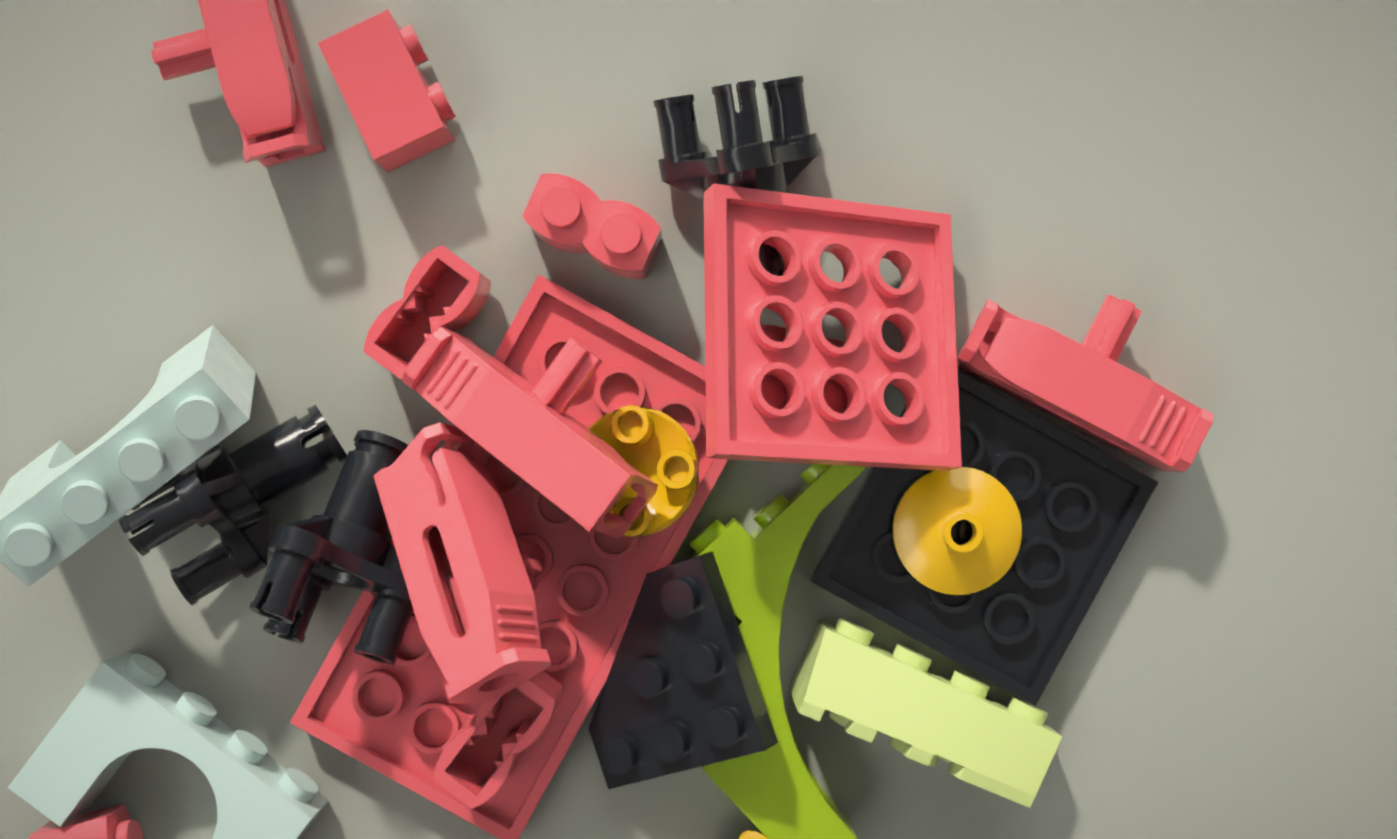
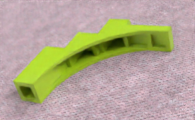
(774, 784)

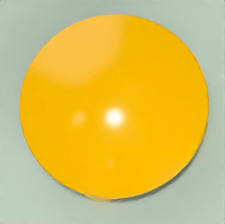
(658, 450)

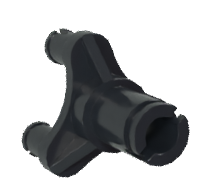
(744, 156)
(232, 497)
(341, 550)

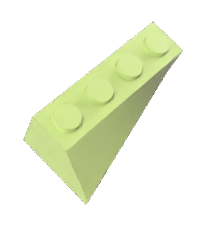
(923, 711)

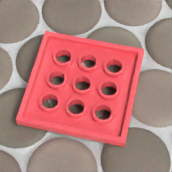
(740, 354)

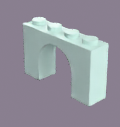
(70, 498)
(135, 708)

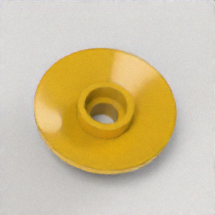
(925, 524)

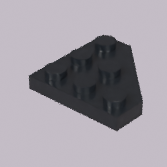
(679, 682)

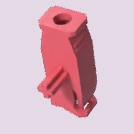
(257, 73)
(1086, 383)
(531, 427)
(463, 567)

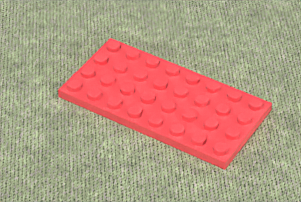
(584, 597)

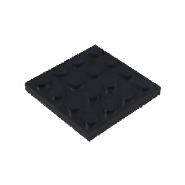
(1074, 521)

